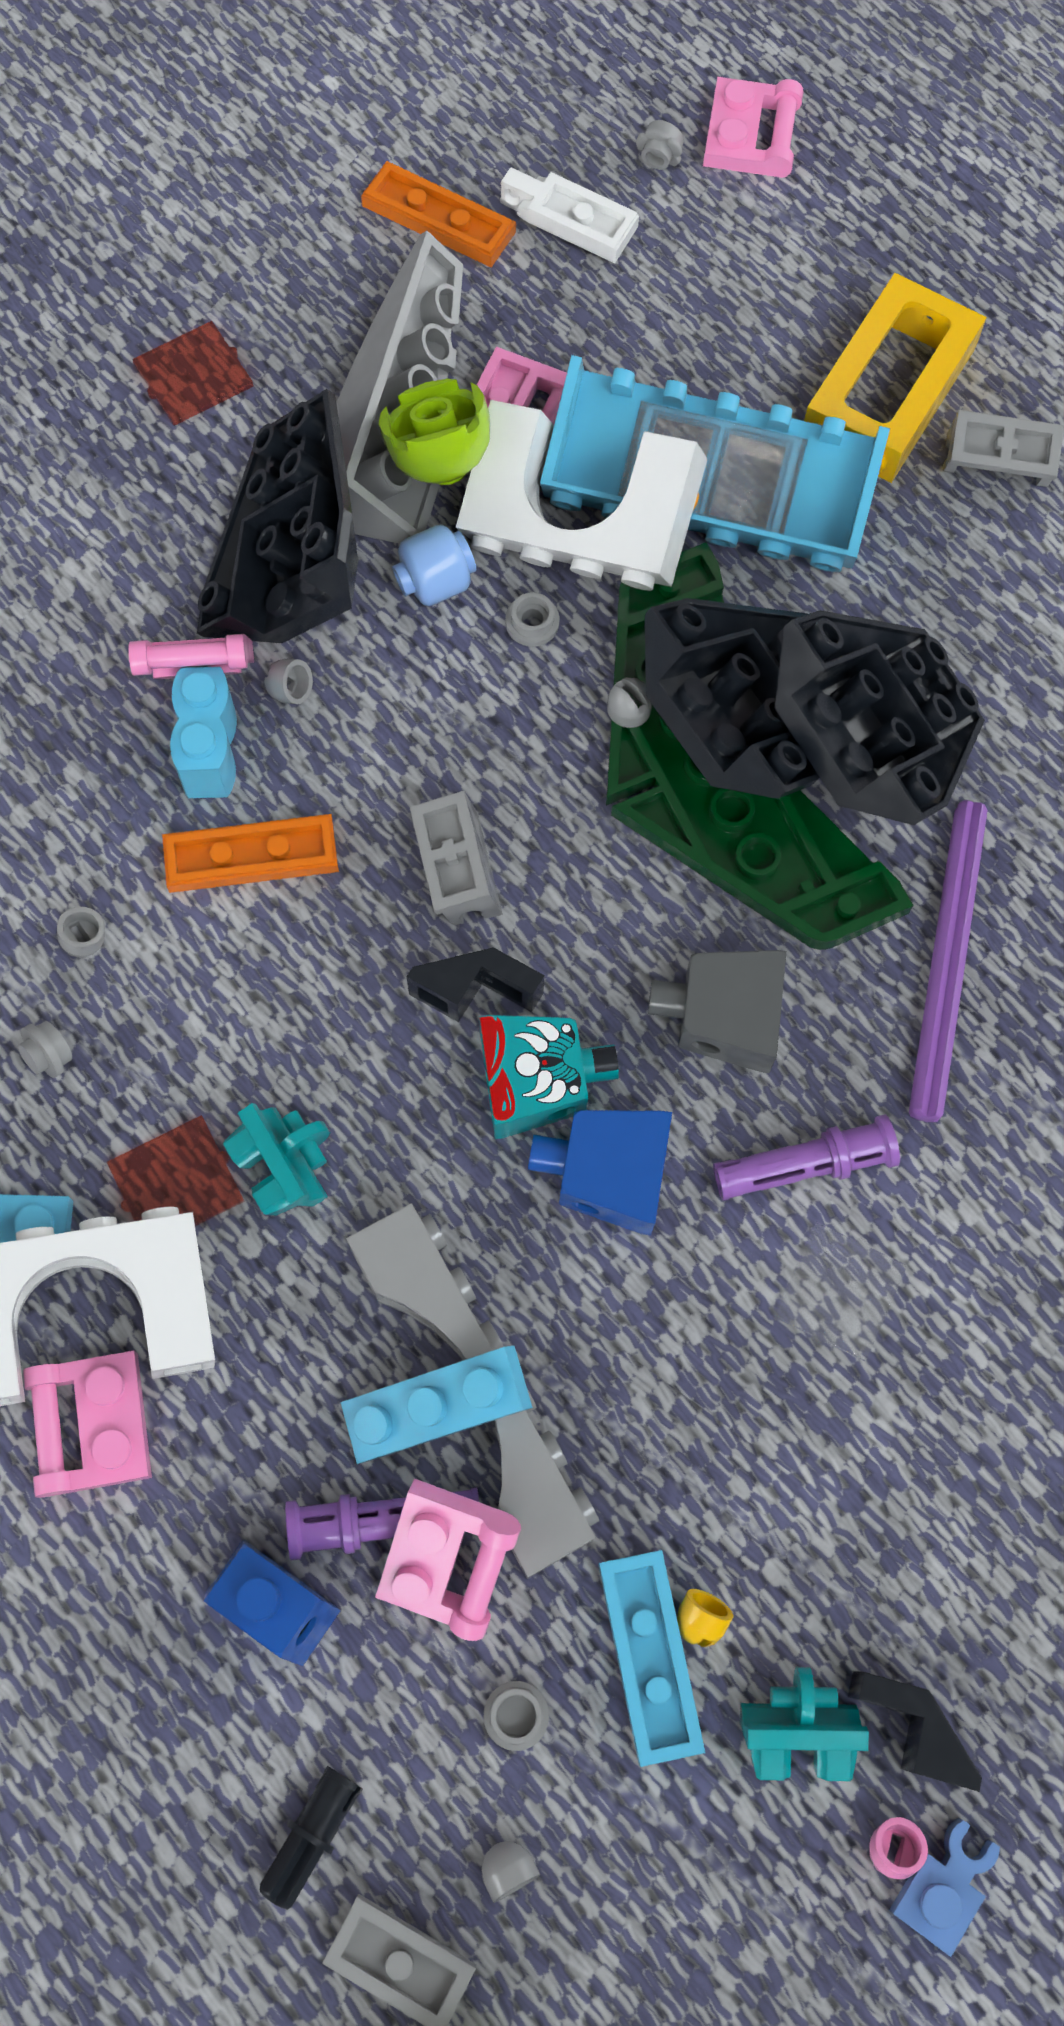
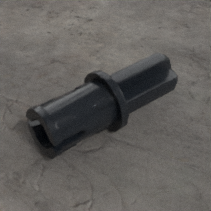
(309, 1838)

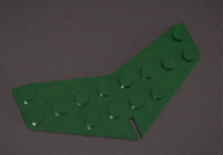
(760, 849)

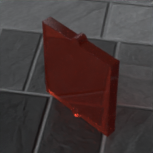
(192, 373)
(177, 1171)

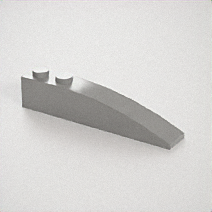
(401, 350)

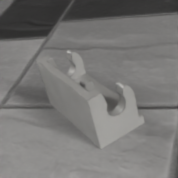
(1004, 445)
(455, 858)

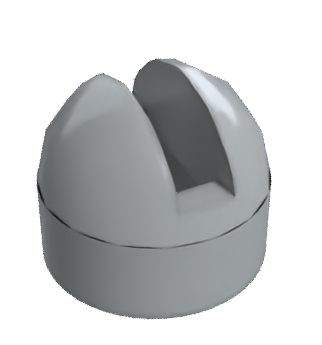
(289, 670)
(622, 707)
(89, 924)
(507, 1869)

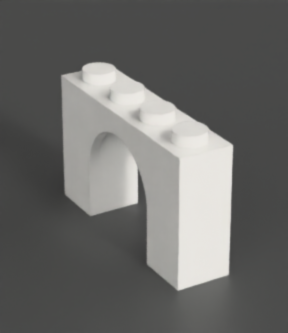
(636, 541)
(151, 1256)

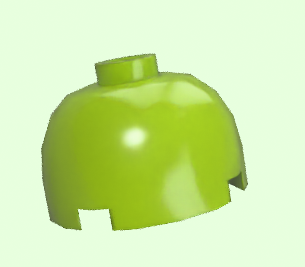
(437, 431)

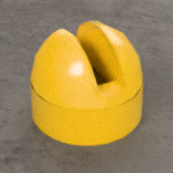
(703, 1618)

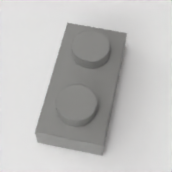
(399, 1964)

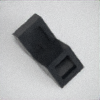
(454, 981)
(931, 1742)

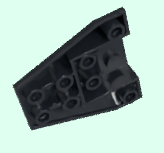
(289, 535)
(716, 689)
(876, 713)

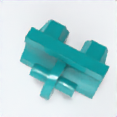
(289, 1152)
(803, 1720)

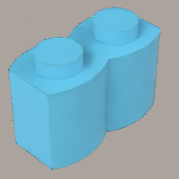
(203, 732)

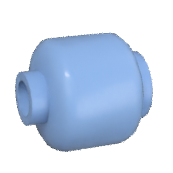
(434, 565)

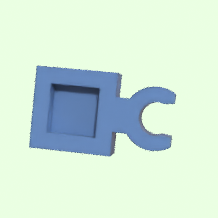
(939, 1896)

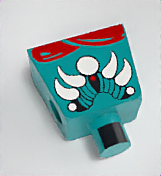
(539, 1070)

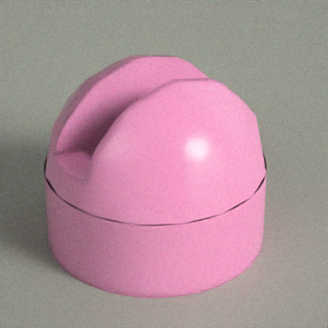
(911, 1851)

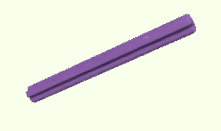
(948, 962)

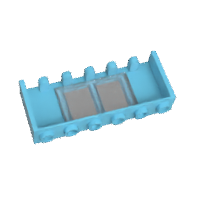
(765, 474)

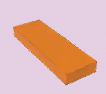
(444, 214)
(250, 853)

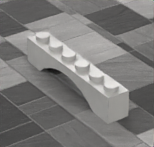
(409, 1275)

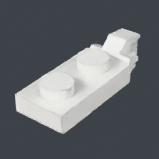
(570, 212)

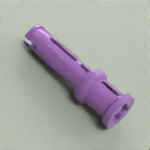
(832, 1154)
(344, 1523)

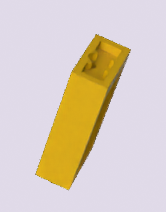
(905, 308)

